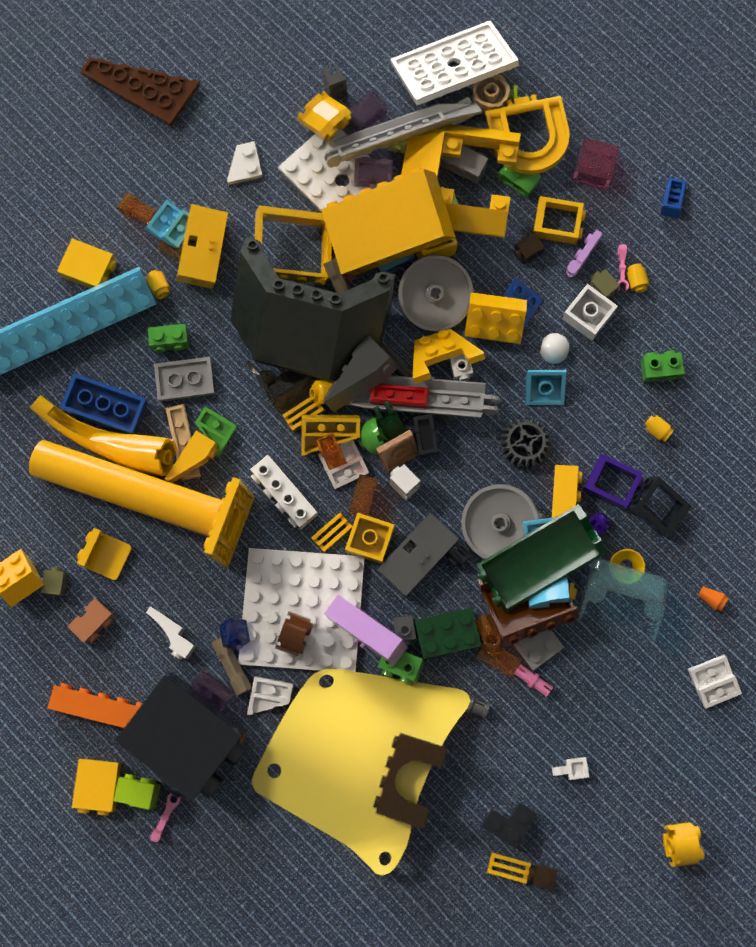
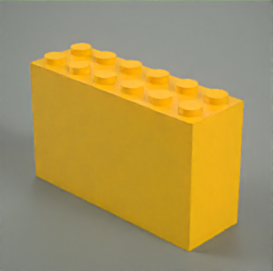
(388, 222)

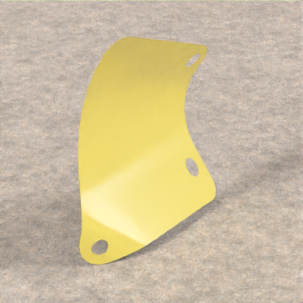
(337, 750)

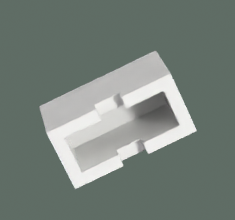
(404, 481)

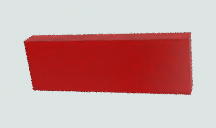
(400, 395)

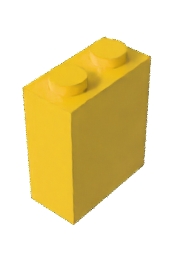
(86, 264)
(96, 786)

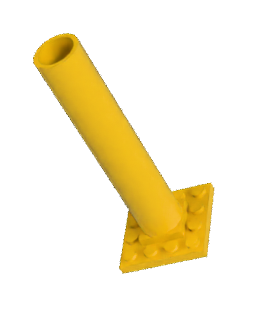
(149, 495)

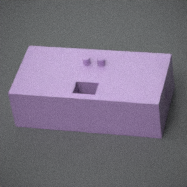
(366, 630)

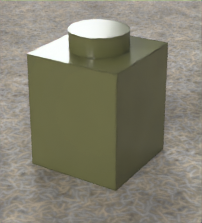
(604, 283)
(54, 582)

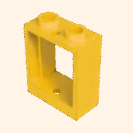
(556, 235)

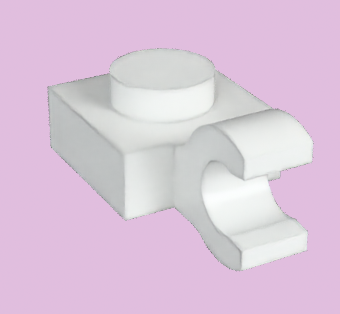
(574, 768)

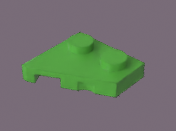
(216, 428)

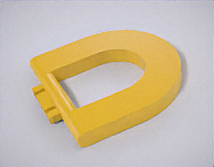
(557, 128)

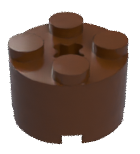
(293, 634)

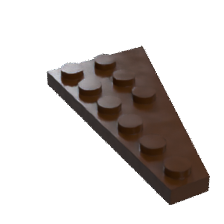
(147, 89)

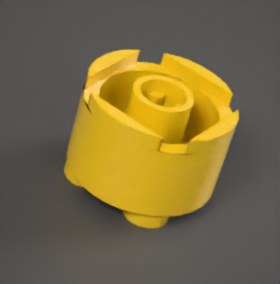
(683, 844)

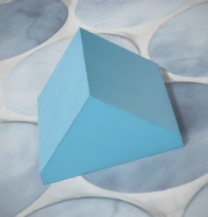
(545, 387)

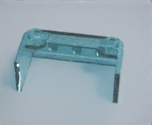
(628, 582)

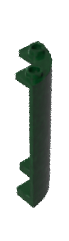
(541, 558)

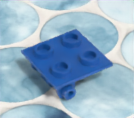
(521, 291)

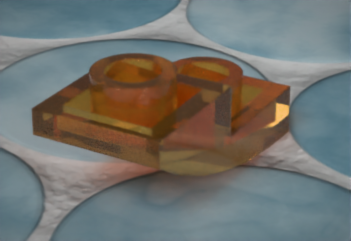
(331, 451)

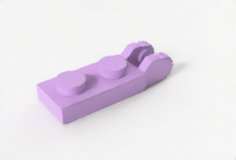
(582, 255)

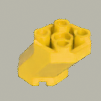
(324, 116)

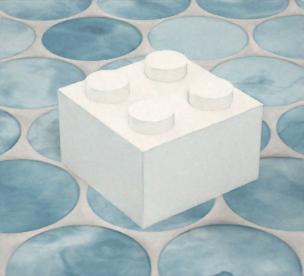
(589, 312)

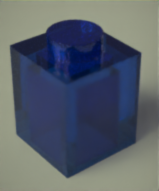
(234, 633)

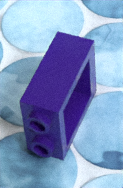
(604, 496)

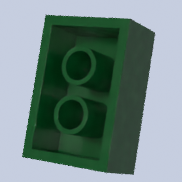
(447, 634)

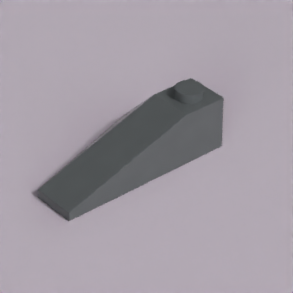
(365, 371)

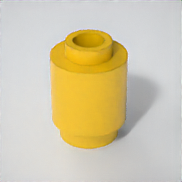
(637, 278)
(158, 284)
(658, 428)

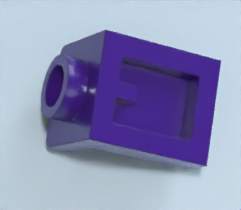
(600, 522)

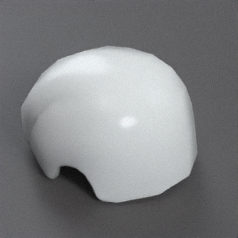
(554, 348)

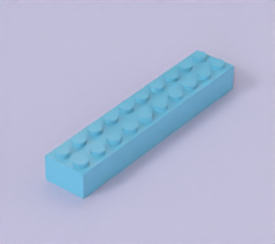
(73, 319)

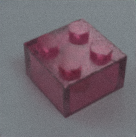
(596, 163)

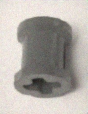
(478, 707)

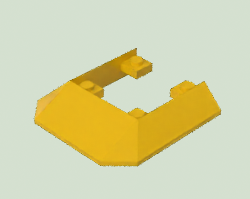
(426, 152)

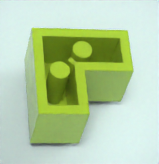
(137, 793)

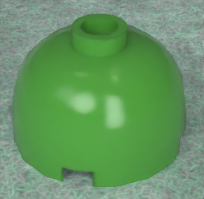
(372, 435)

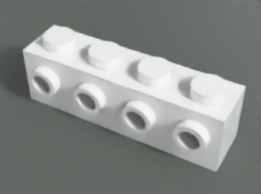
(284, 493)

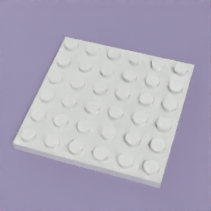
(305, 586)

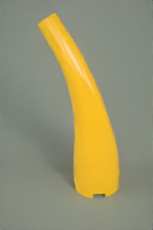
(136, 452)

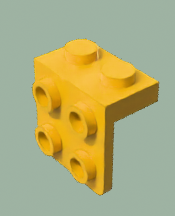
(104, 554)

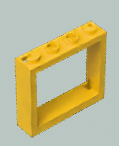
(301, 218)

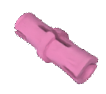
(533, 680)

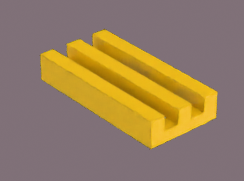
(297, 416)
(329, 534)
(505, 875)

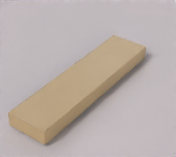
(181, 433)

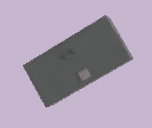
(417, 555)

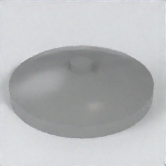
(435, 293)
(496, 518)

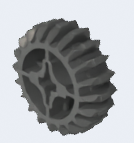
(532, 439)

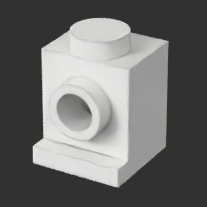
(460, 374)

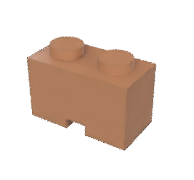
(92, 622)

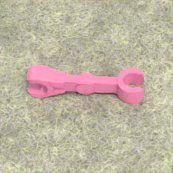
(622, 251)
(157, 833)

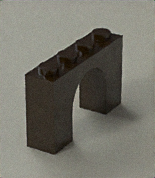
(390, 802)

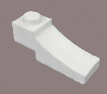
(179, 645)

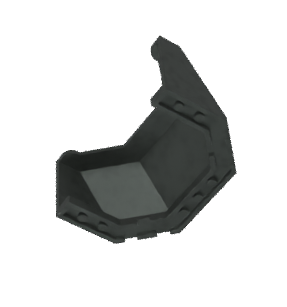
(301, 324)

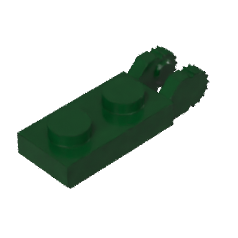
(390, 423)

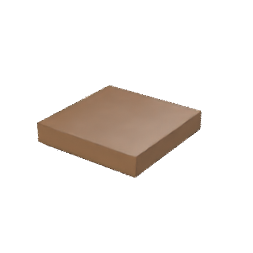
(398, 451)

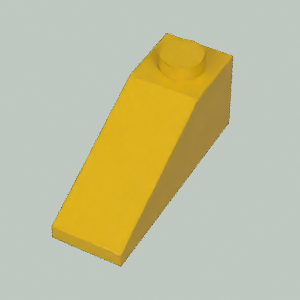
(194, 455)

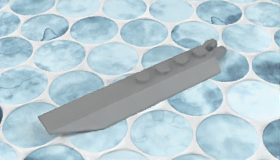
(397, 130)
(444, 398)

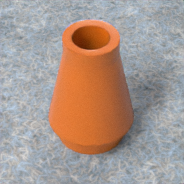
(713, 598)

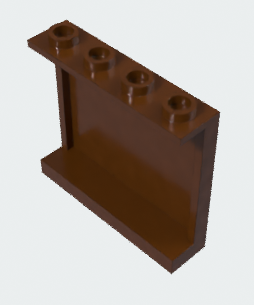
(525, 621)

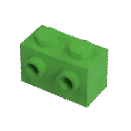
(168, 338)
(662, 366)
(407, 668)

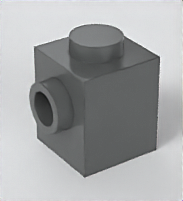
(405, 629)

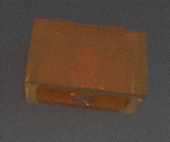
(363, 495)

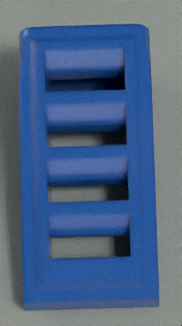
(669, 208)

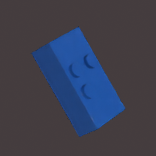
(103, 405)

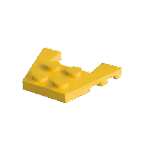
(441, 347)

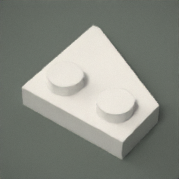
(245, 164)
(268, 694)

